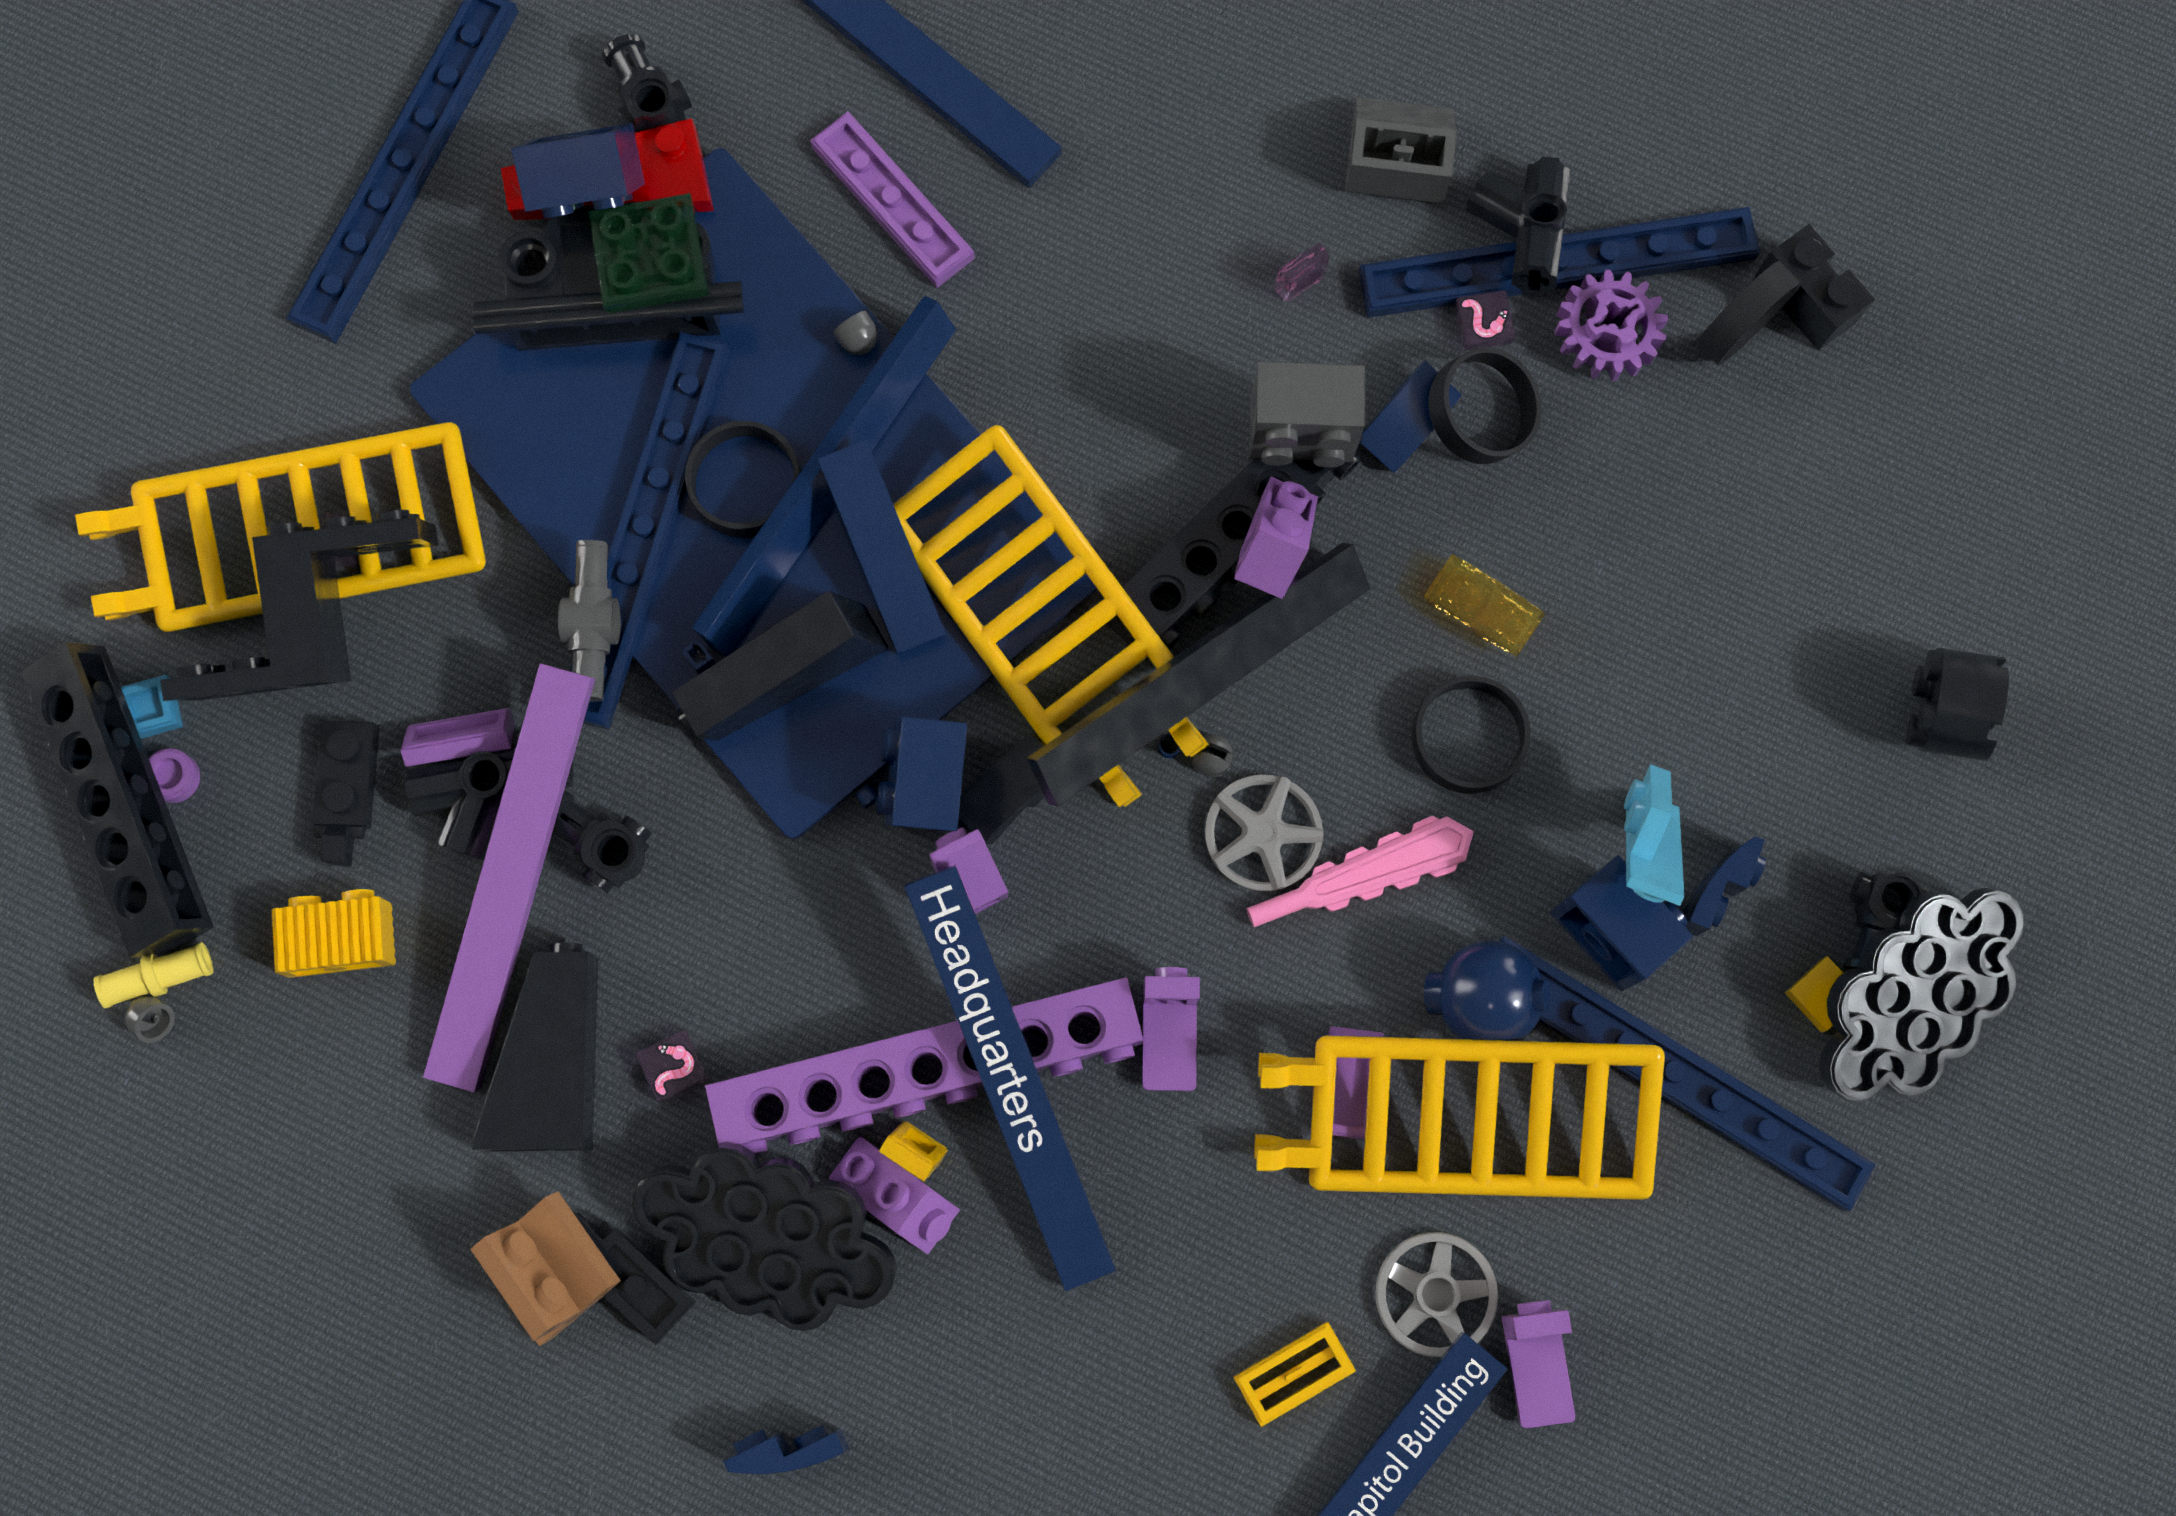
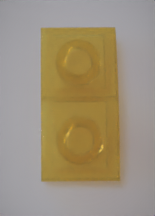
(1484, 605)

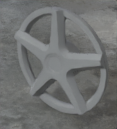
(1264, 832)
(1435, 1292)

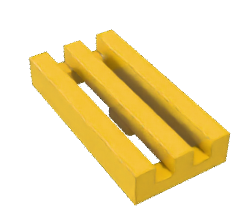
(1254, 1396)

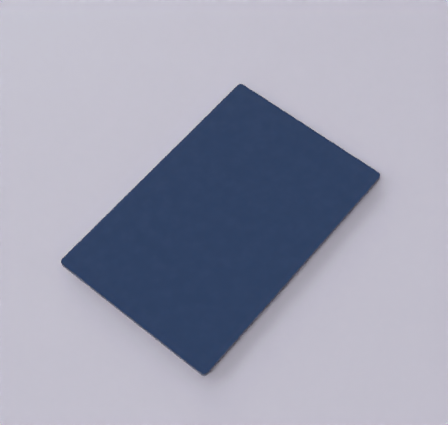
(565, 432)

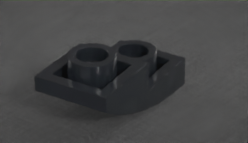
(1002, 791)

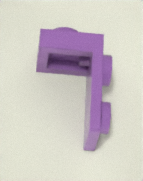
(1170, 1030)
(896, 1195)
(1539, 1364)

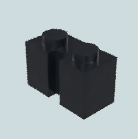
(1825, 301)

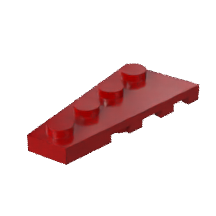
(669, 163)

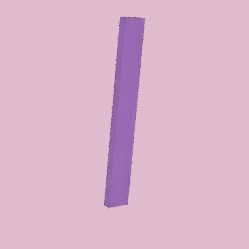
(509, 878)

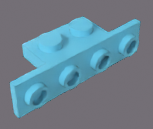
(1653, 839)

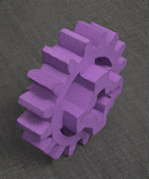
(1605, 344)

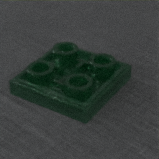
(648, 253)

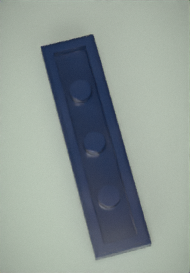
(881, 546)

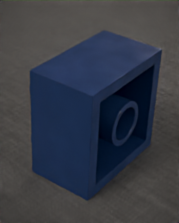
(578, 168)
(923, 774)
(1619, 928)

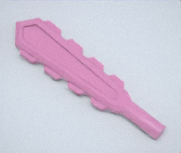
(1397, 861)

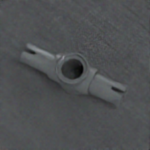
(590, 615)

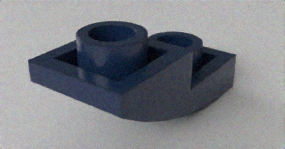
(1404, 419)
(1731, 876)
(766, 1456)

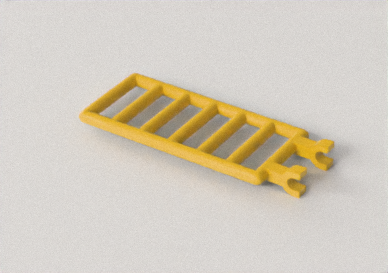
(144, 518)
(1084, 562)
(1280, 1071)

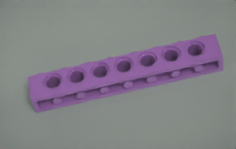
(736, 1100)

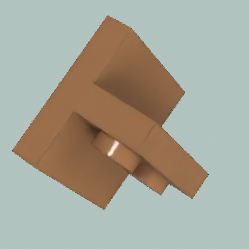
(546, 1268)

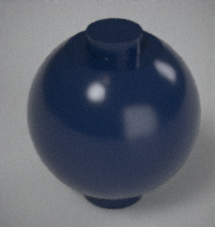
(1488, 992)

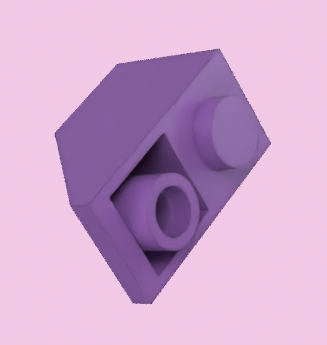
(1277, 537)
(974, 866)

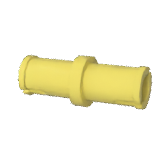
(153, 975)

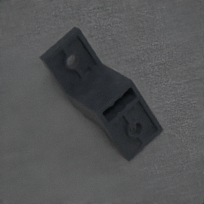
(301, 606)

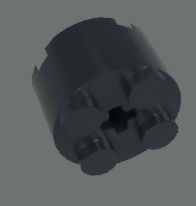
(1960, 703)

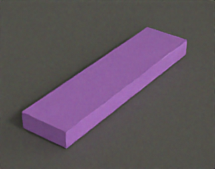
(892, 199)

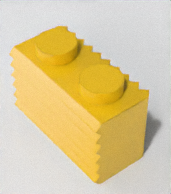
(333, 935)

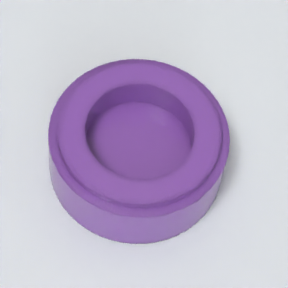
(176, 774)

